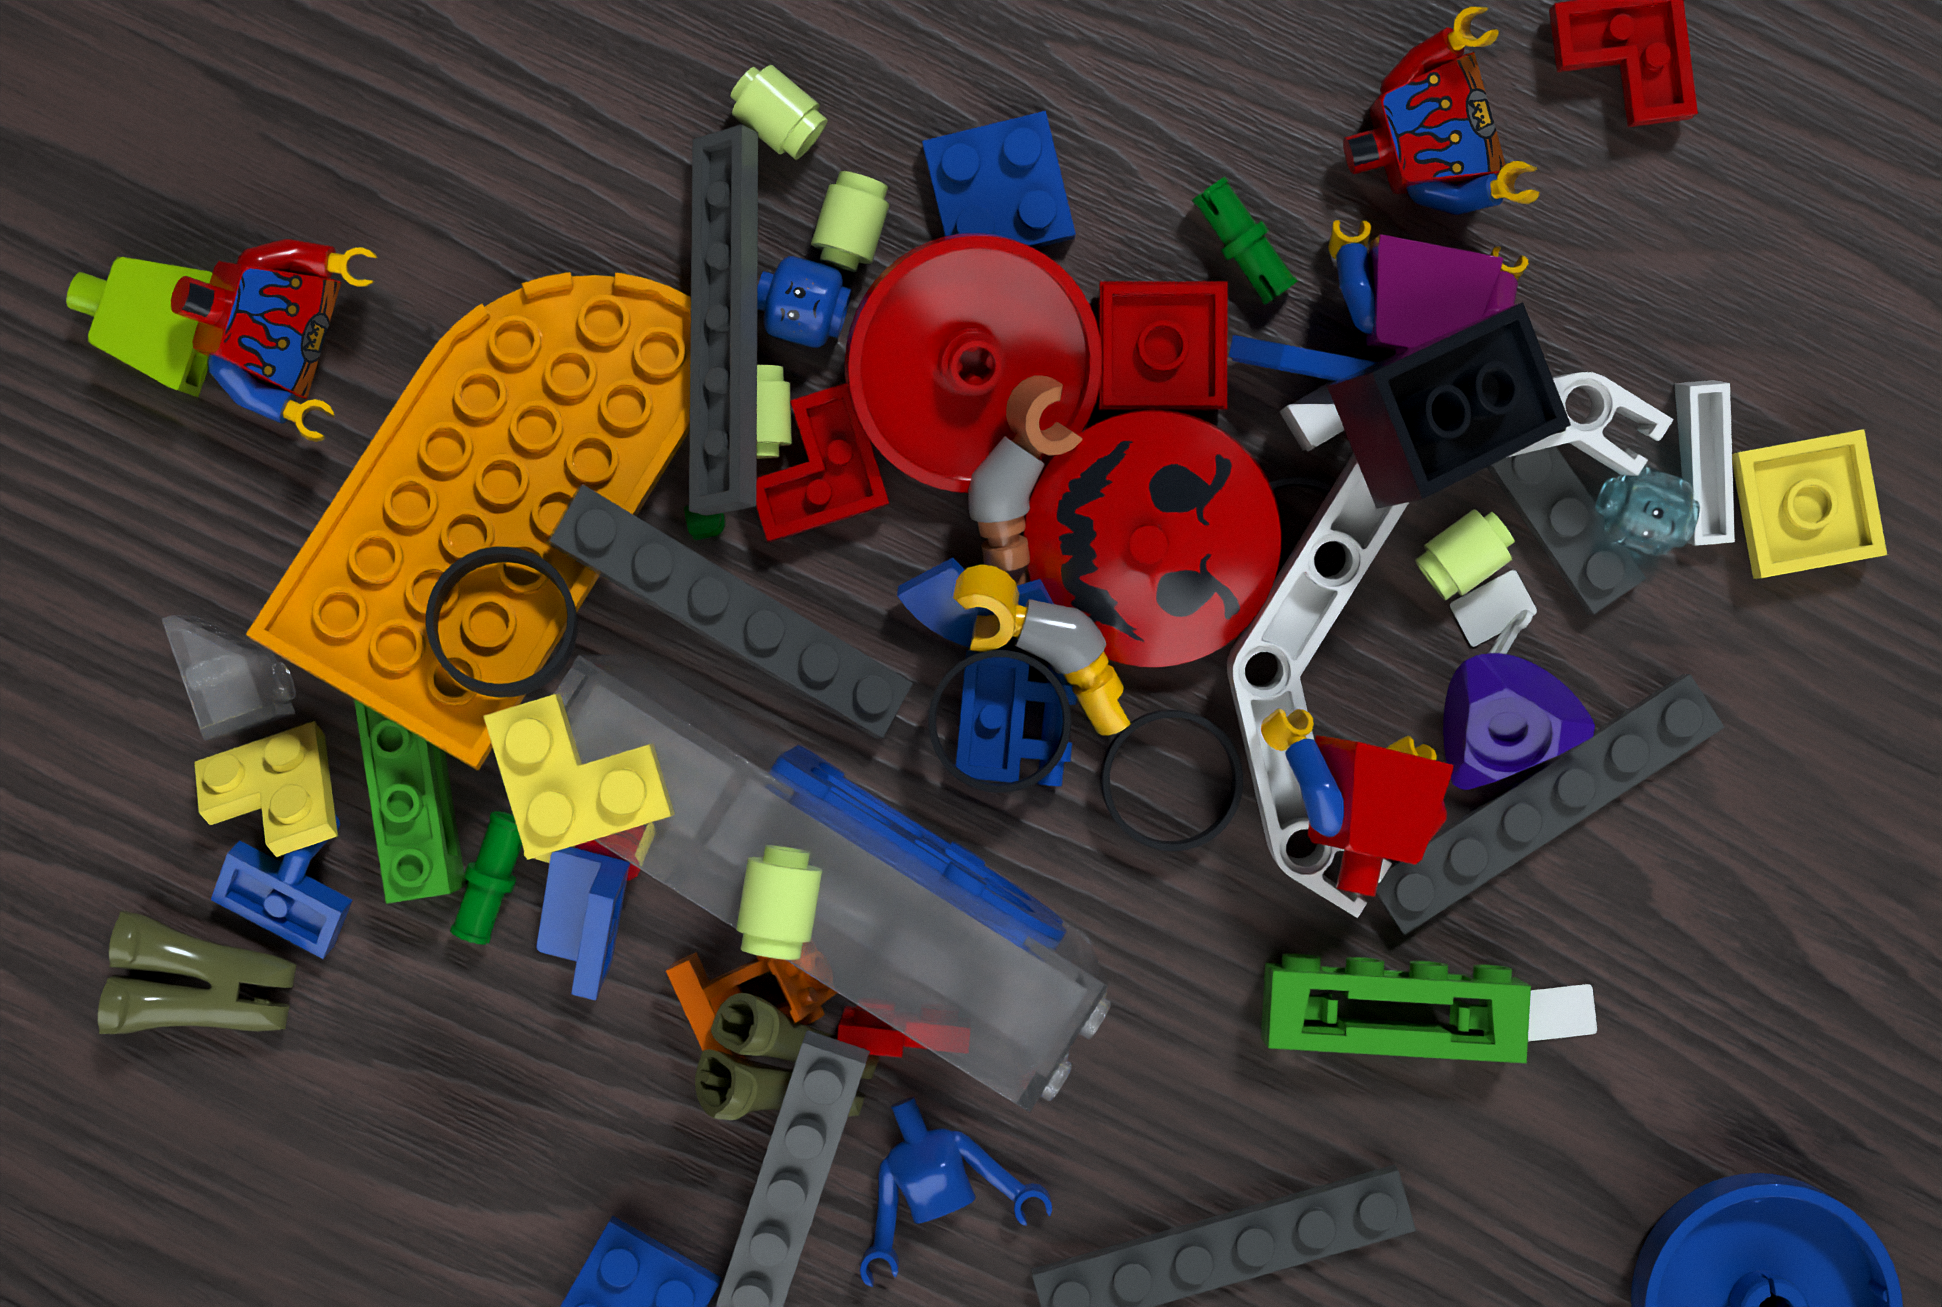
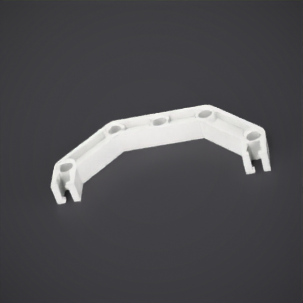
(1307, 604)

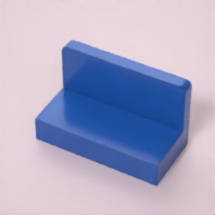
(583, 914)

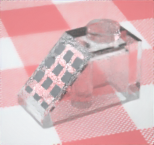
(228, 678)

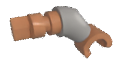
(1008, 474)

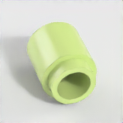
(778, 111)
(851, 221)
(772, 411)
(1466, 554)
(778, 903)

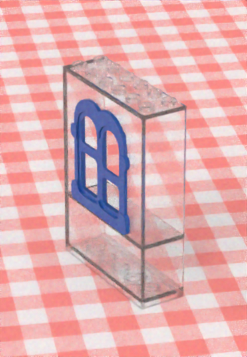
(899, 914)

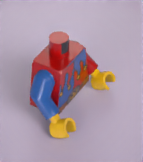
(1439, 129)
(268, 323)
(1363, 796)

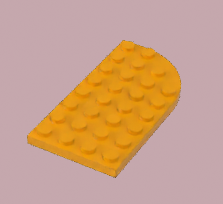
(476, 455)

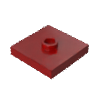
(1163, 345)

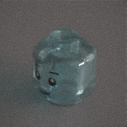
(1648, 511)

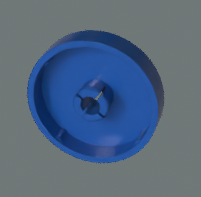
(1761, 1236)

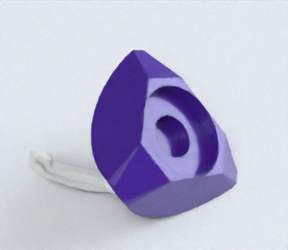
(1508, 714)

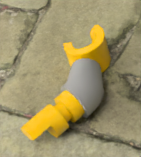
(1050, 632)

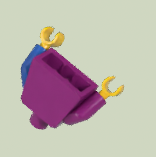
(1417, 289)

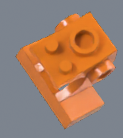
(703, 997)

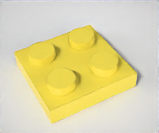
(1808, 504)

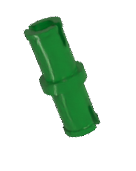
(1244, 240)
(488, 880)

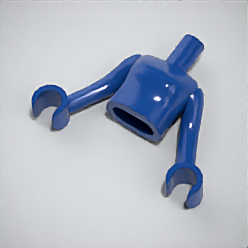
(933, 1181)

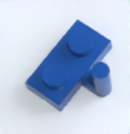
(282, 896)

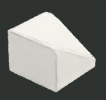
(1313, 418)

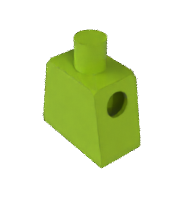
(137, 320)

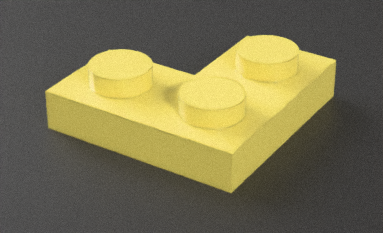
(283, 777)
(557, 796)

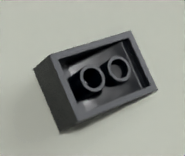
(1449, 407)

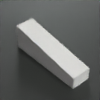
(1707, 456)

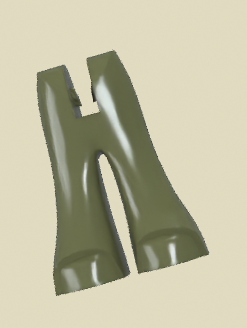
(142, 1004)
(736, 1086)

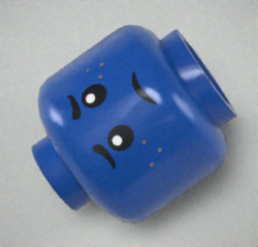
(803, 302)

